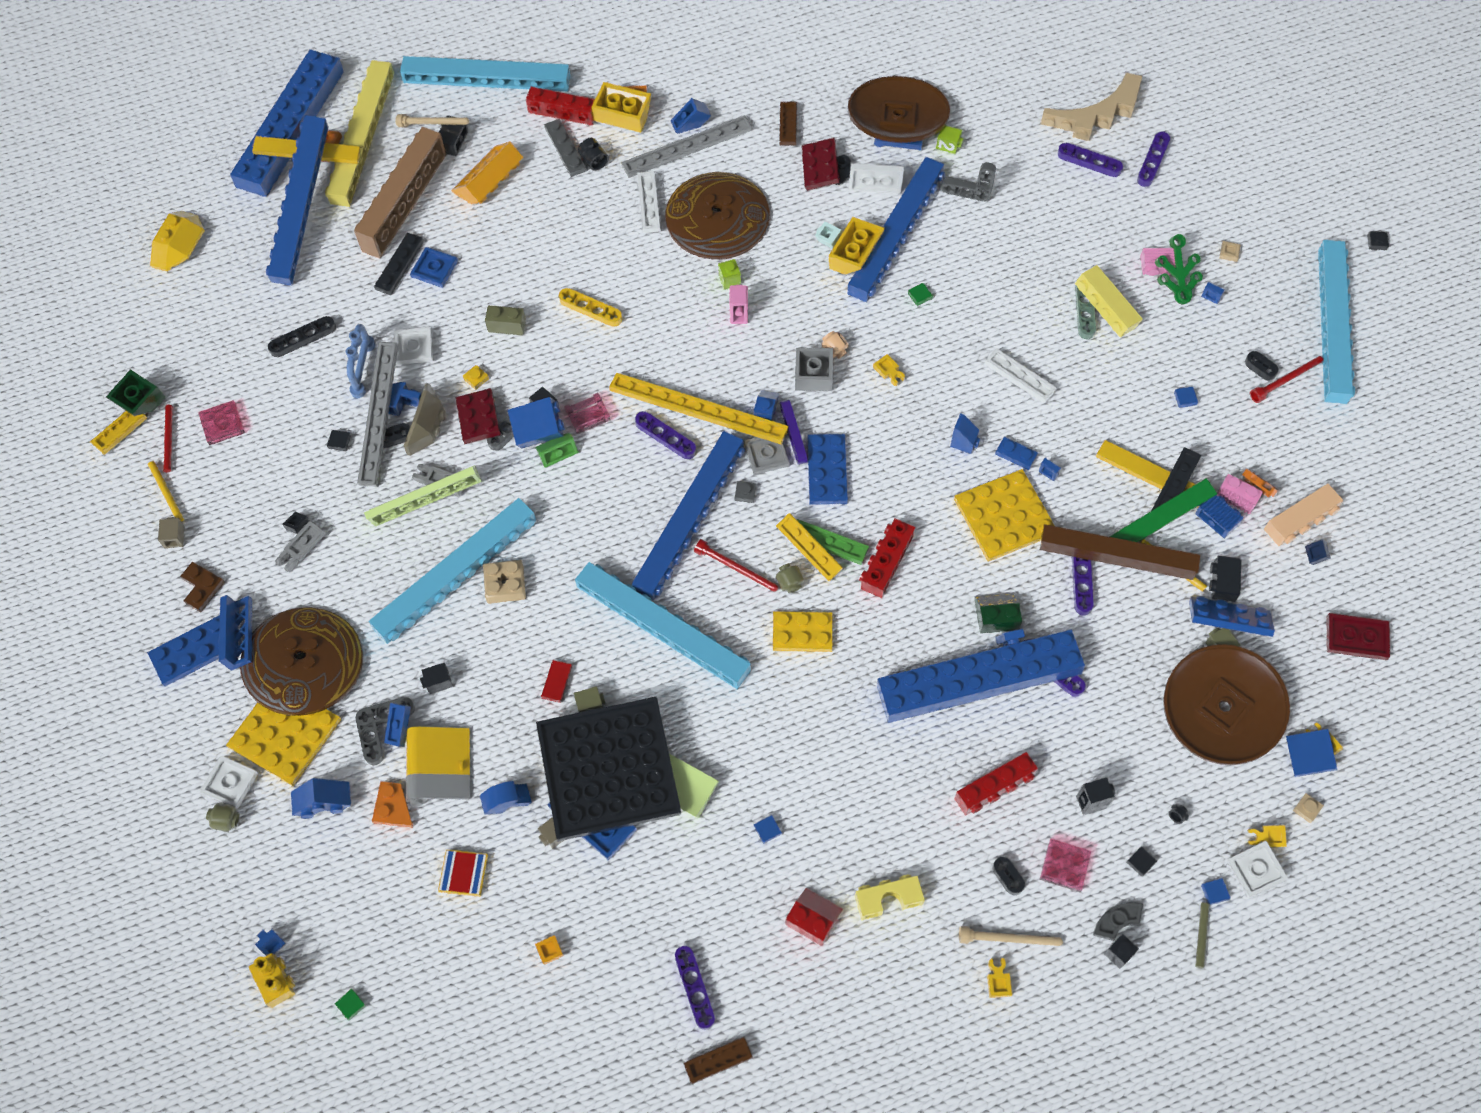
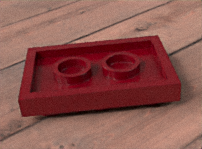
(820, 164)
(477, 416)
(1358, 636)

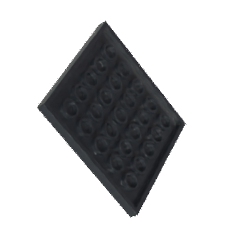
(607, 768)

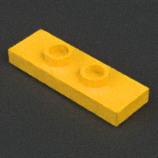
(117, 431)

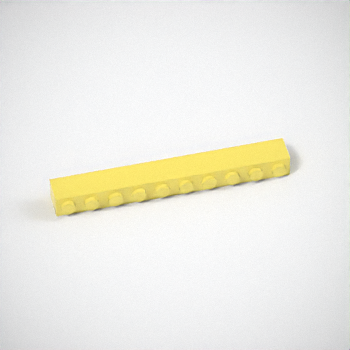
(361, 131)

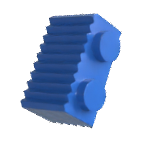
(1219, 516)

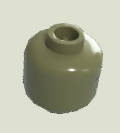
(789, 578)
(223, 817)

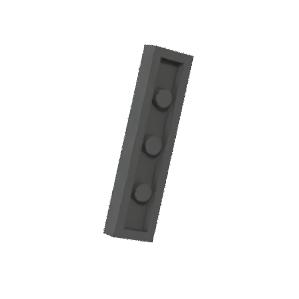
(565, 147)

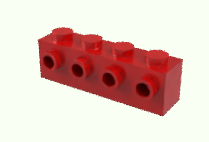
(560, 105)
(888, 557)
(996, 783)

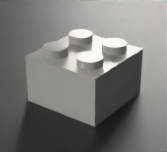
(814, 369)

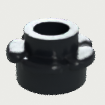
(1178, 813)

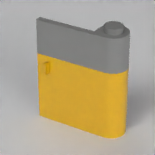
(437, 764)

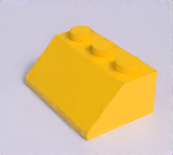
(621, 107)
(854, 246)

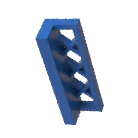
(231, 634)

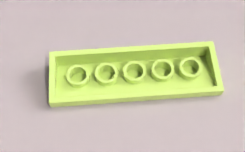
(423, 496)
(692, 786)

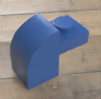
(401, 395)
(503, 796)

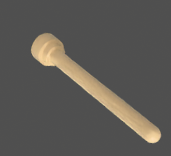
(404, 121)
(968, 935)

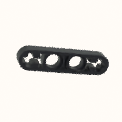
(303, 339)

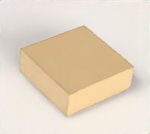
(1229, 251)

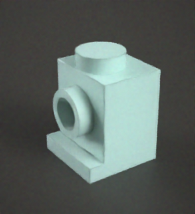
(828, 234)

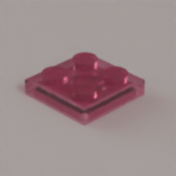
(221, 422)
(1065, 865)

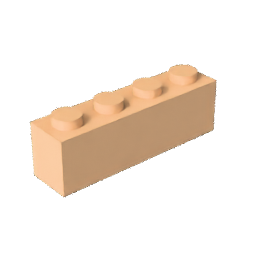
(1303, 515)

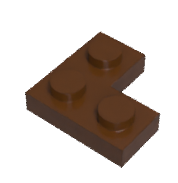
(205, 586)

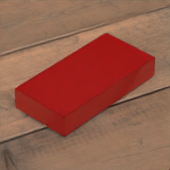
(556, 681)

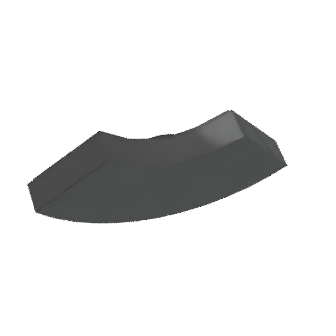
(1118, 918)

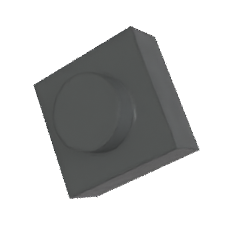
(745, 492)

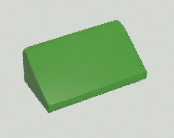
(557, 450)

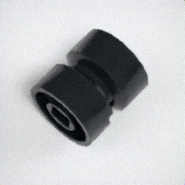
(593, 154)

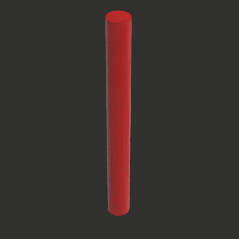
(168, 438)

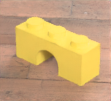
(905, 889)

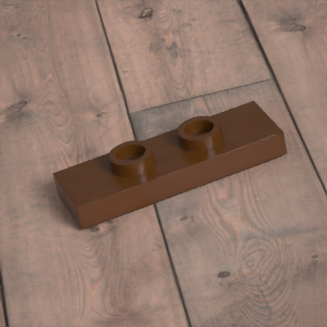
(788, 123)
(718, 1060)

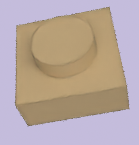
(1308, 808)

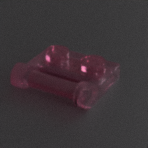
(588, 417)

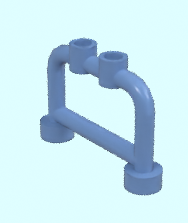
(367, 343)

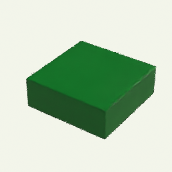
(920, 294)
(350, 1004)

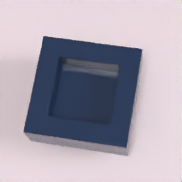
(1317, 552)

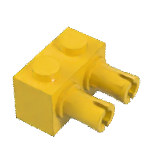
(272, 979)

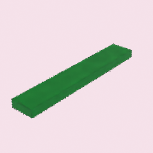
(1167, 512)

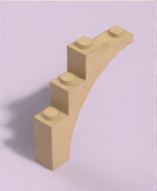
(1082, 120)

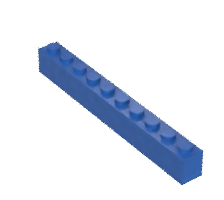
(297, 200)
(896, 227)
(688, 515)

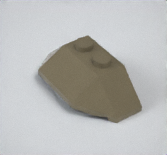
(426, 422)

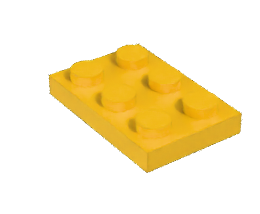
(802, 631)

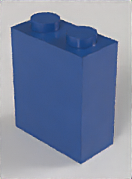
(536, 422)

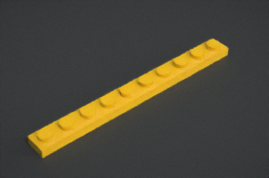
(699, 408)

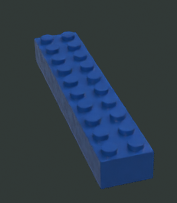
(302, 96)
(980, 676)

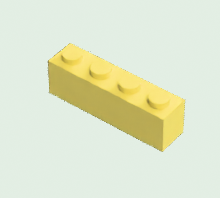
(1108, 301)

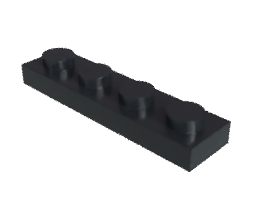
(399, 263)
(1179, 476)

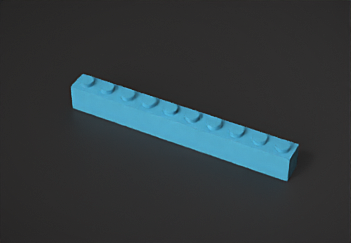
(485, 73)
(1335, 322)
(452, 571)
(663, 625)

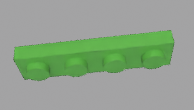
(837, 544)

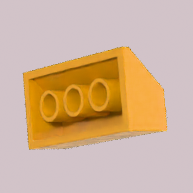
(488, 173)

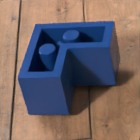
(320, 796)

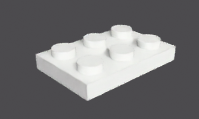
(876, 178)

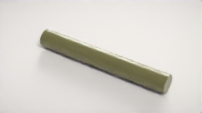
(1202, 935)

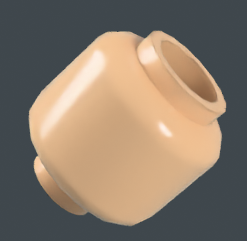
(837, 342)

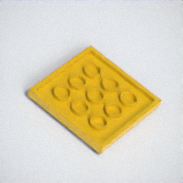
(1004, 514)
(282, 742)

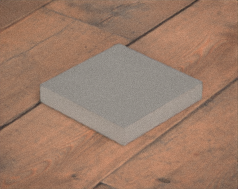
(765, 455)

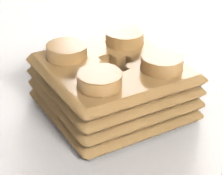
(514, 587)

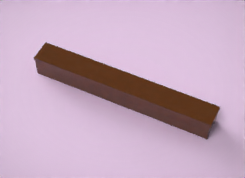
(1119, 552)

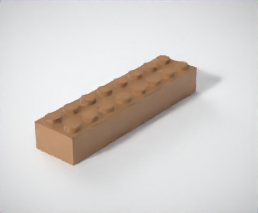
(400, 192)

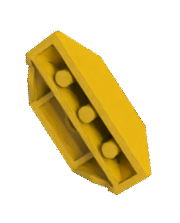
(175, 240)

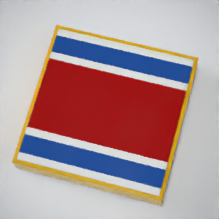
(463, 873)

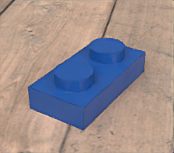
(1016, 453)
(1010, 637)
(397, 724)

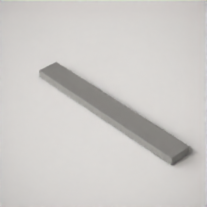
(686, 146)
(377, 414)

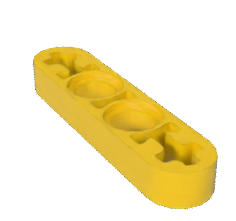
(589, 308)

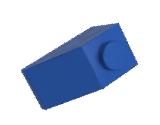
(690, 116)
(766, 404)
(965, 435)

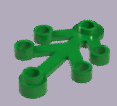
(1179, 272)

